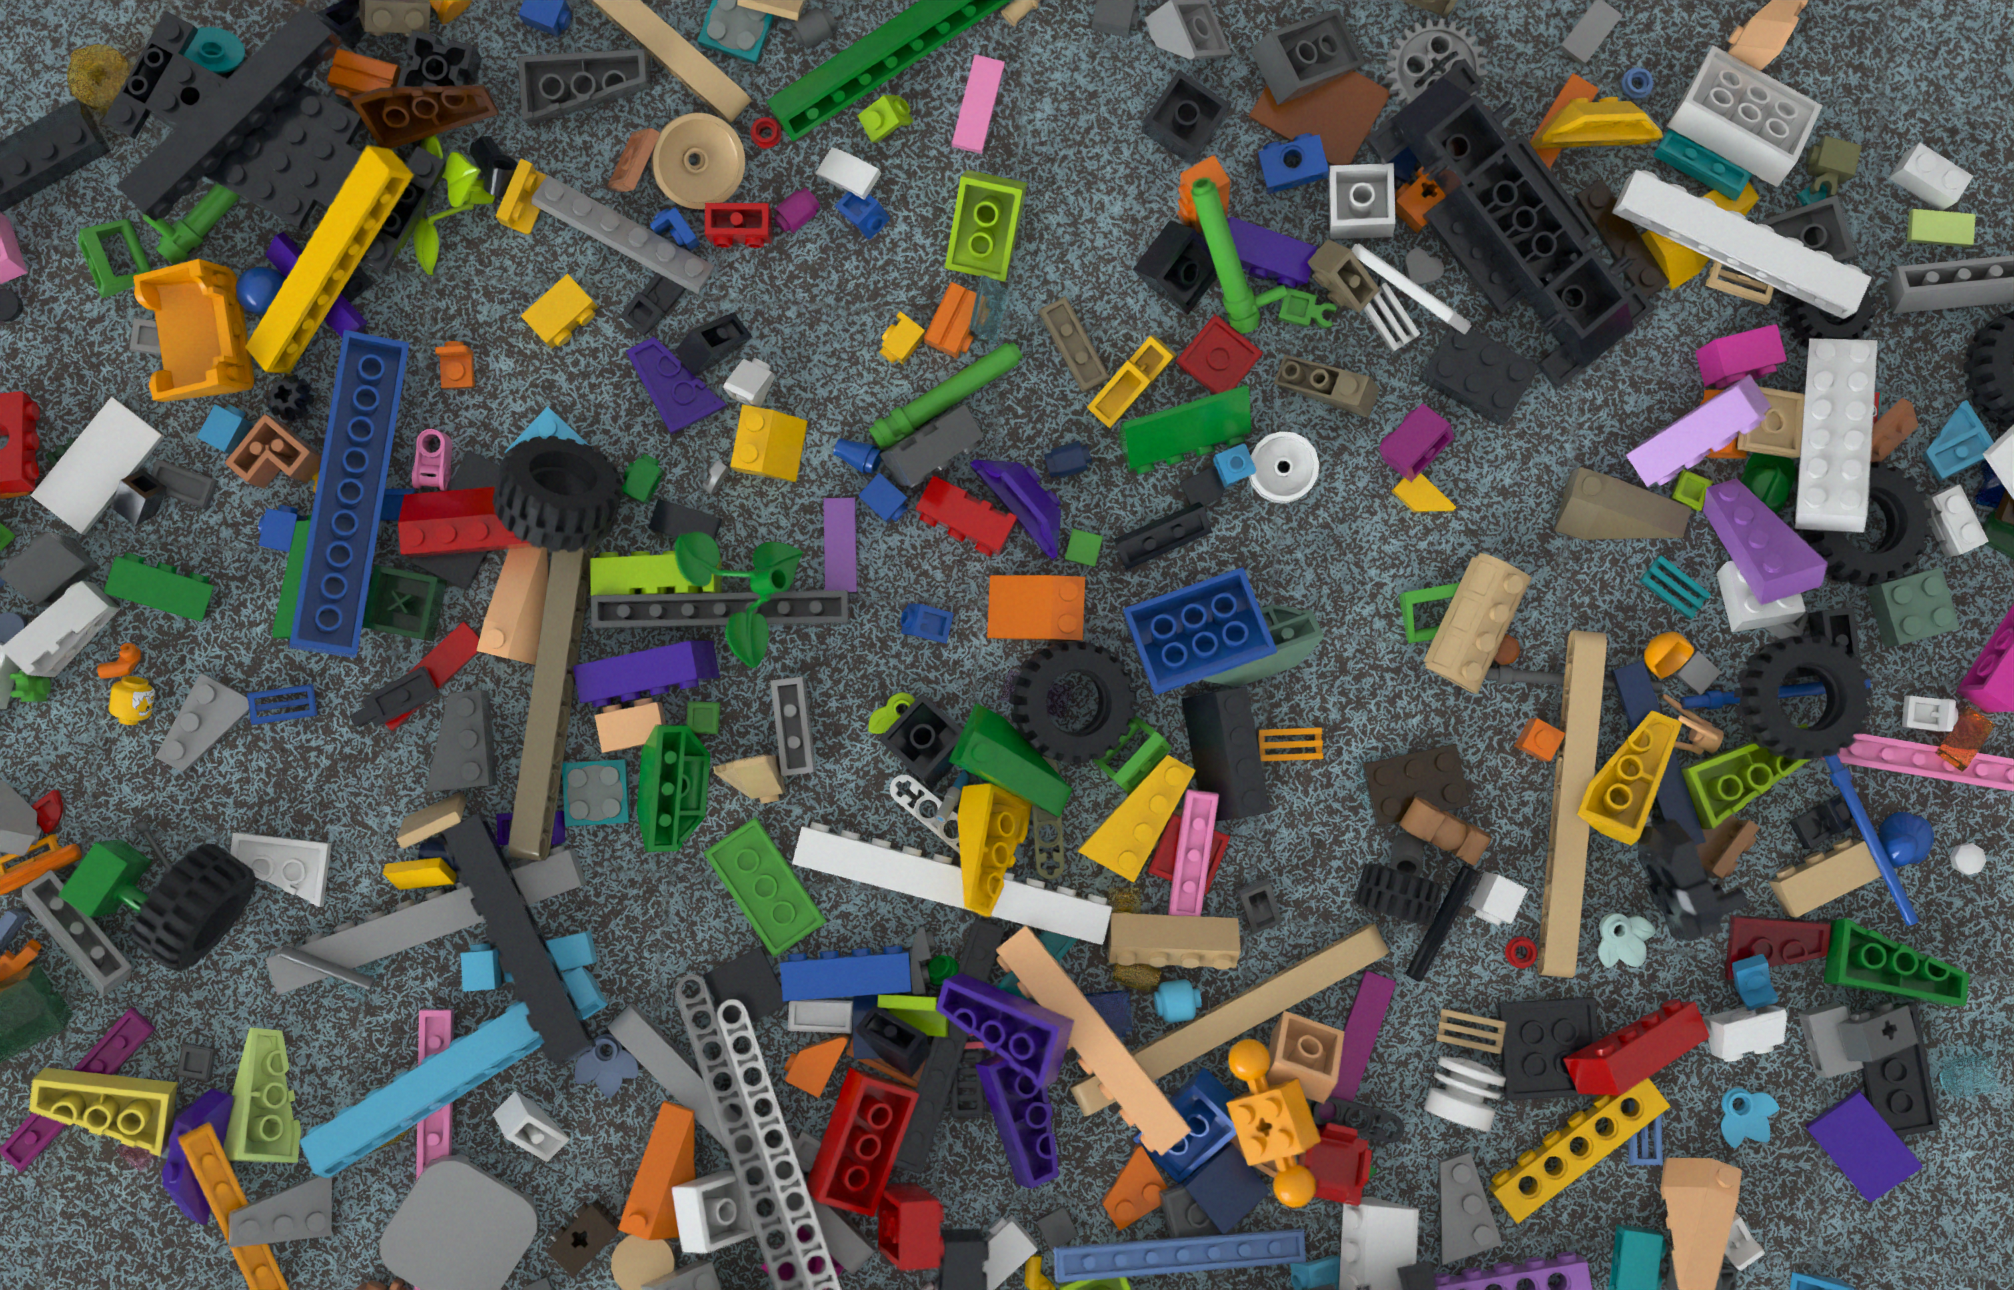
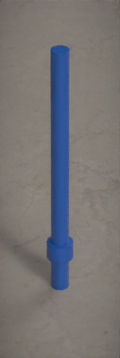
(1715, 699)
(1841, 777)

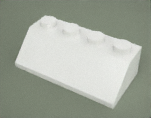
(1376, 1242)

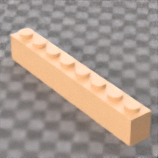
(1094, 1041)

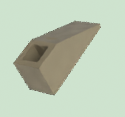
(1328, 385)

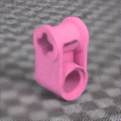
(433, 463)

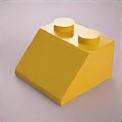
(768, 443)

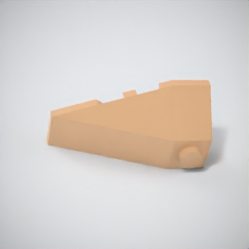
(1765, 33)
(517, 606)
(1701, 1210)

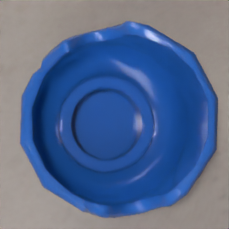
(258, 288)

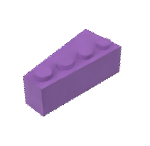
(1761, 544)

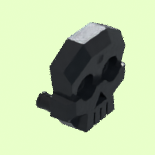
(1679, 882)

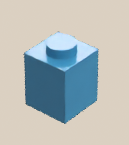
(225, 428)

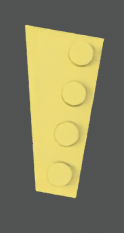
(111, 1105)

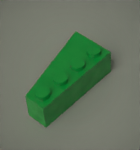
(1878, 965)

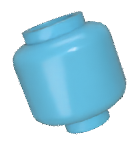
(1176, 1001)

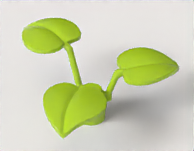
(461, 188)

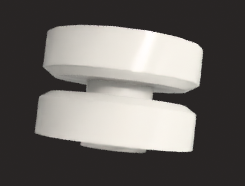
(1302, 468)

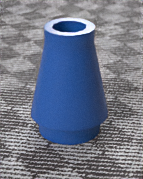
(859, 455)

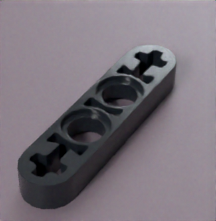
(1346, 1107)

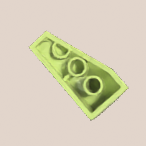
(261, 1111)

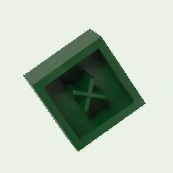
(404, 603)

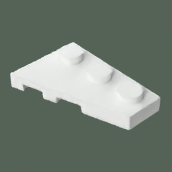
(286, 862)

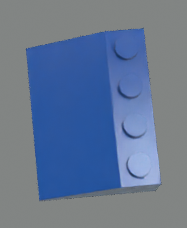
(1198, 631)

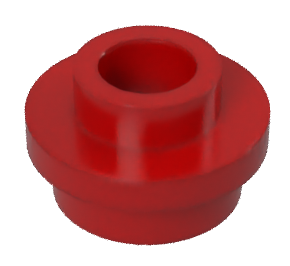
(766, 123)
(1530, 956)

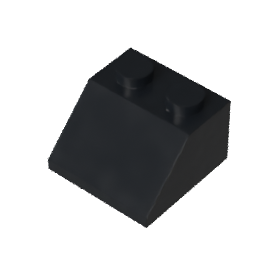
(1178, 266)
(923, 740)

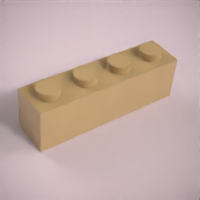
(1173, 940)

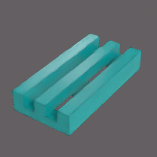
(1696, 603)

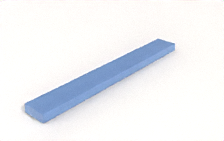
(1179, 1254)

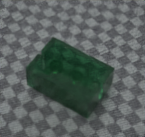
(29, 1011)

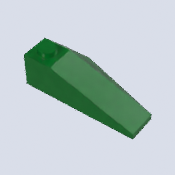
(1002, 757)

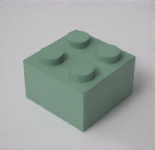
(1913, 607)

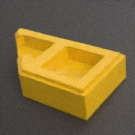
(1422, 495)

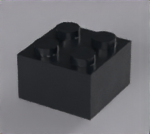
(1185, 117)

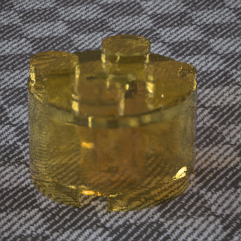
(97, 75)

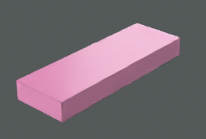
(978, 104)

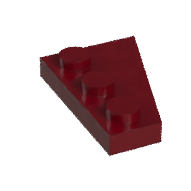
(1777, 939)

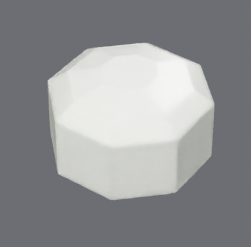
(1968, 858)

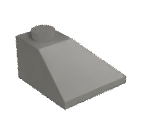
(1188, 30)

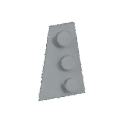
(202, 721)
(1465, 1214)

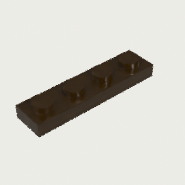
(1621, 238)

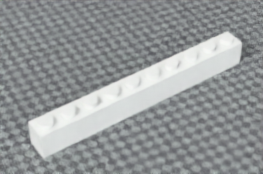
(942, 882)

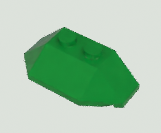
(671, 787)

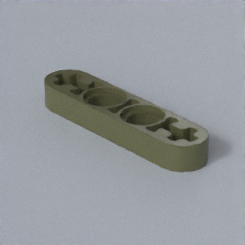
(1042, 818)

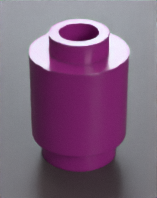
(796, 210)

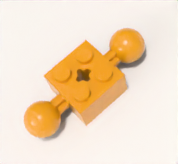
(1272, 1122)

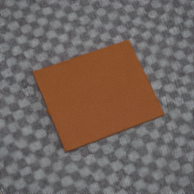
(1337, 111)

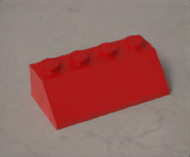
(452, 524)

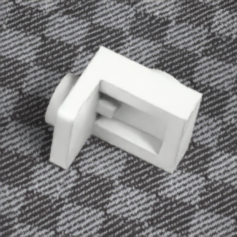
(1929, 713)
(1741, 1247)

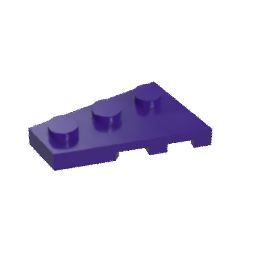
(672, 387)

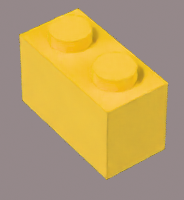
(560, 312)

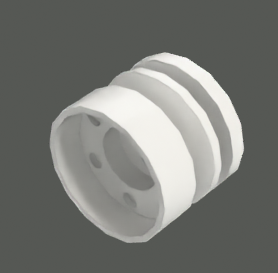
(1464, 1093)

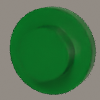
(942, 968)

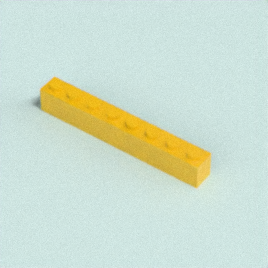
(329, 259)

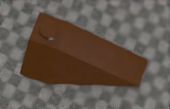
(414, 113)

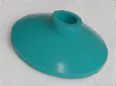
(216, 50)

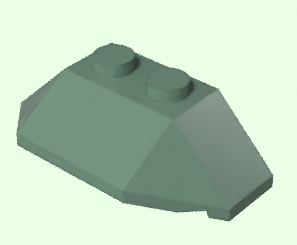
(1294, 636)

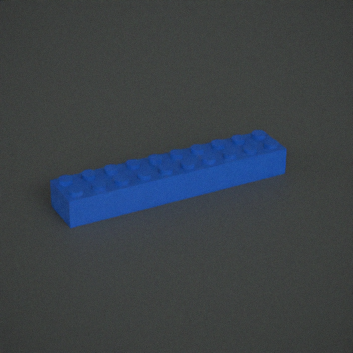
(349, 495)

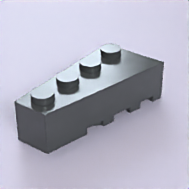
(576, 81)

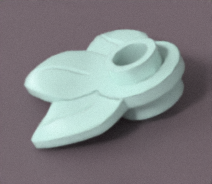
(1627, 943)

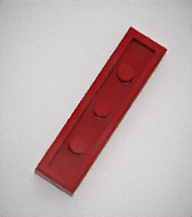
(445, 661)

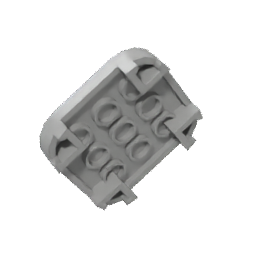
(458, 1228)

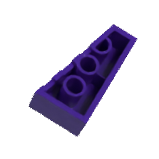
(1013, 1027)
(1022, 1121)

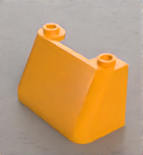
(197, 329)

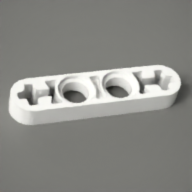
(932, 823)

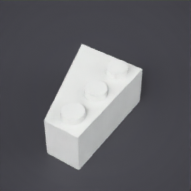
(61, 630)

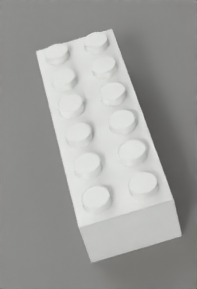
(1836, 435)

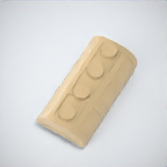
(1476, 621)

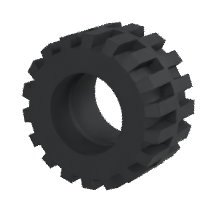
(1810, 325)
(1398, 894)

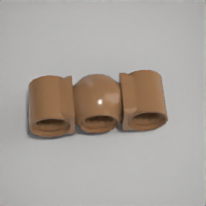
(1445, 830)

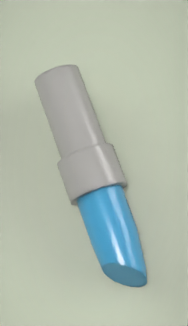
(952, 797)

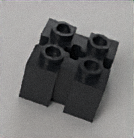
(430, 57)

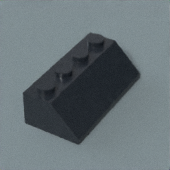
(48, 152)
(1226, 752)

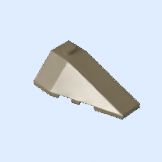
(1612, 509)

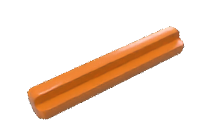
(39, 867)

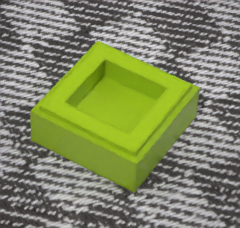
(1690, 490)

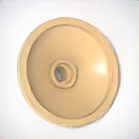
(718, 164)

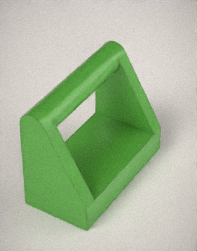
(97, 261)
(1420, 596)
(1141, 762)

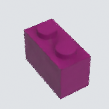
(1416, 442)

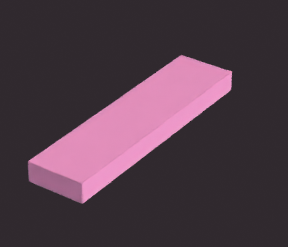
(1193, 853)

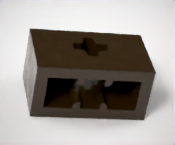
(569, 1250)

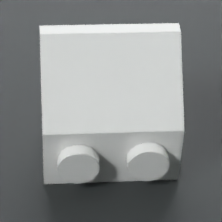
(1745, 1031)

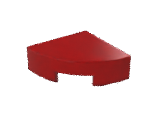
(49, 811)

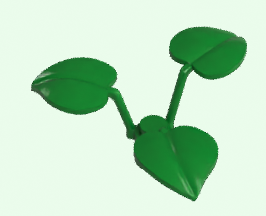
(776, 568)

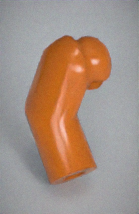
(124, 665)

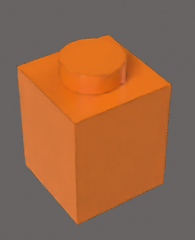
(1539, 739)

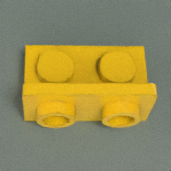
(516, 205)

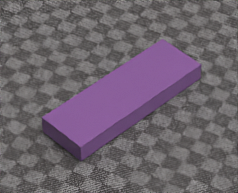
(840, 544)

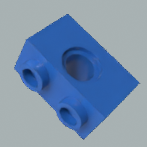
(1279, 176)

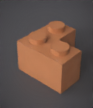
(273, 448)

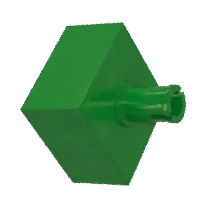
(107, 879)

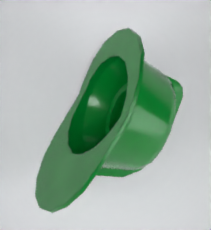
(1769, 479)

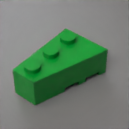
(159, 587)

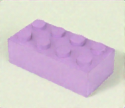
(1705, 427)

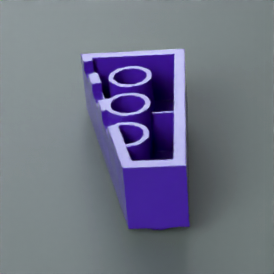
(646, 671)

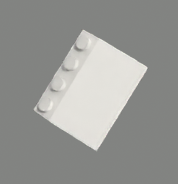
(1745, 116)

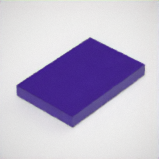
(1864, 1146)

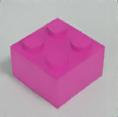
(1741, 354)

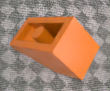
(815, 1064)

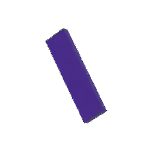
(342, 314)

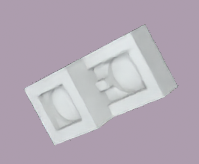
(848, 172)

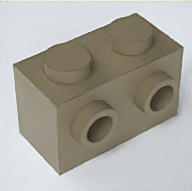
(394, 16)
(1343, 276)

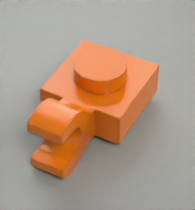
(12, 964)

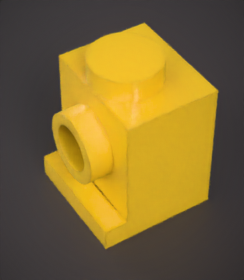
(901, 340)

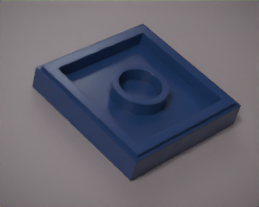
(1226, 1188)

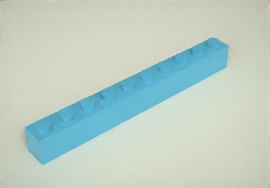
(435, 1082)

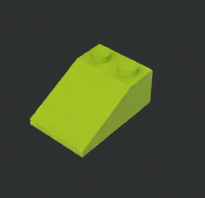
(985, 224)

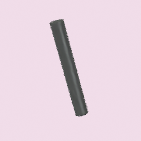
(327, 967)

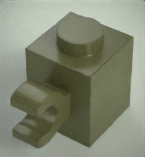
(1832, 162)

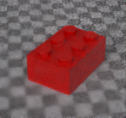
(910, 1226)

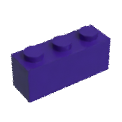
(1271, 254)

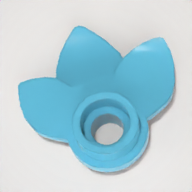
(1749, 1119)

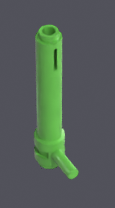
(189, 232)
(1237, 297)
(905, 420)

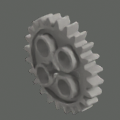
(1417, 49)

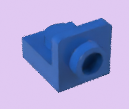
(864, 214)
(681, 232)
(926, 622)

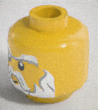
(131, 700)

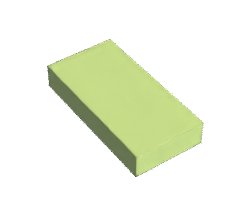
(1941, 228)

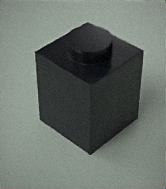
(138, 497)

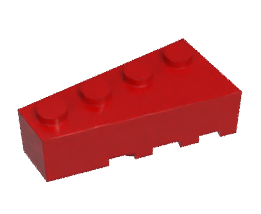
(1637, 1050)

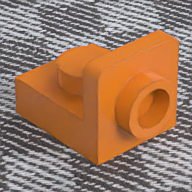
(456, 365)

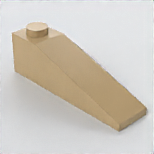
(755, 777)

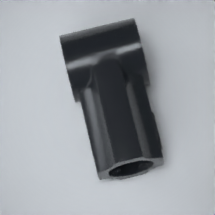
(494, 165)

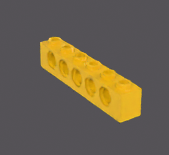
(1571, 1165)

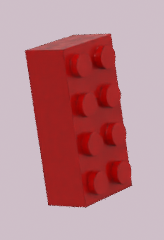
(861, 1142)

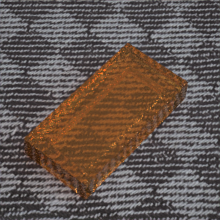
(1966, 739)

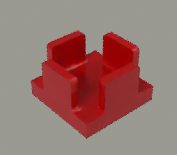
(1338, 1164)

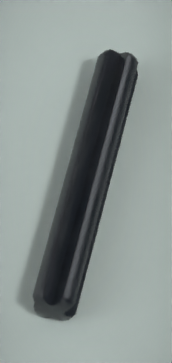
(1442, 923)

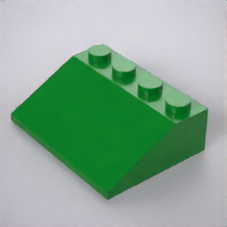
(1186, 430)

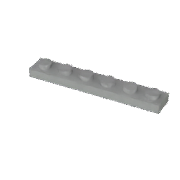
(622, 234)

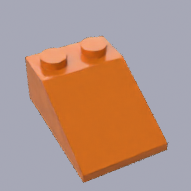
(1036, 607)

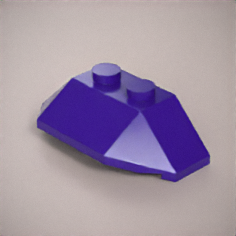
(1023, 497)
(177, 1173)

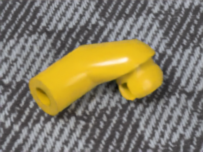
(1033, 1277)

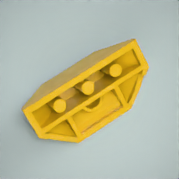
(1597, 125)

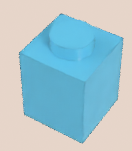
(480, 968)

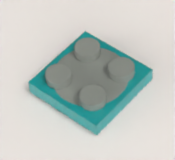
(735, 30)
(595, 792)

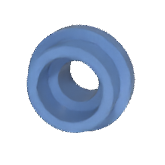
(1637, 74)

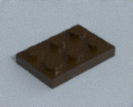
(1426, 774)

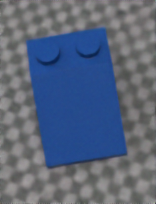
(1205, 1110)

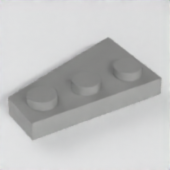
(289, 1215)

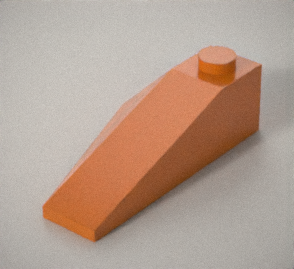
(665, 1164)

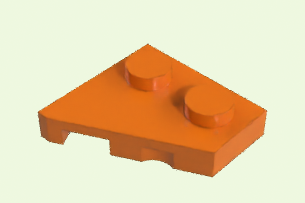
(1135, 1190)

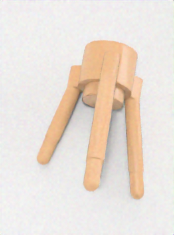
(1702, 733)

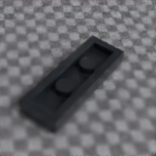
(1162, 535)

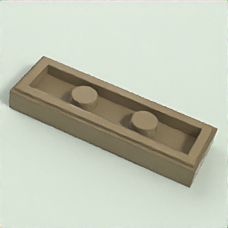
(1073, 344)

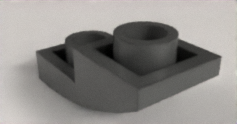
(921, 950)

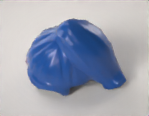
(1906, 838)

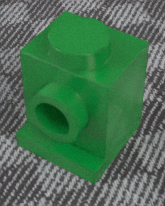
(642, 478)

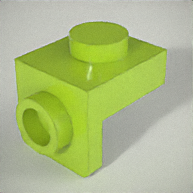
(885, 116)

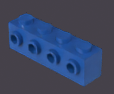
(846, 975)

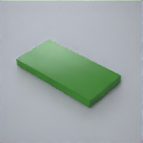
(765, 887)

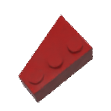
(965, 517)

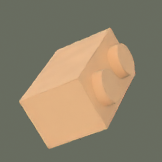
(630, 726)

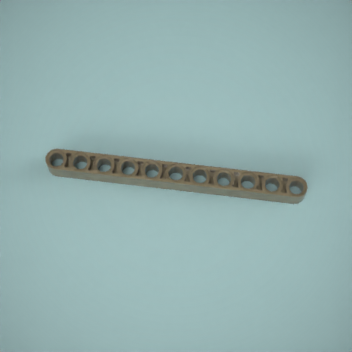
(550, 705)

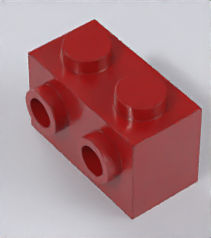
(738, 224)

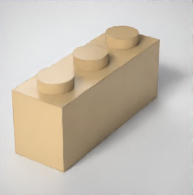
(1824, 877)

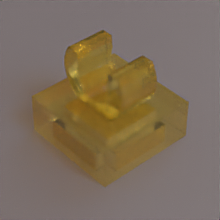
(1125, 900)

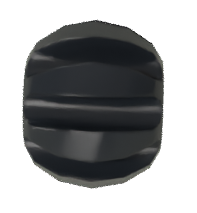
(281, 391)

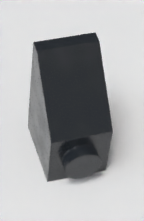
(712, 343)
(894, 1040)

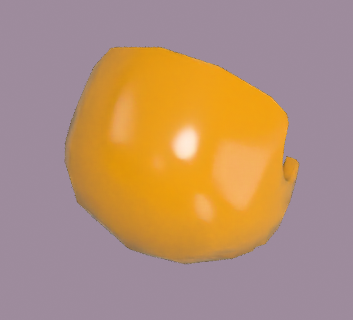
(1667, 653)

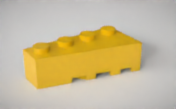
(1136, 823)

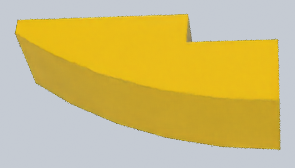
(1131, 381)

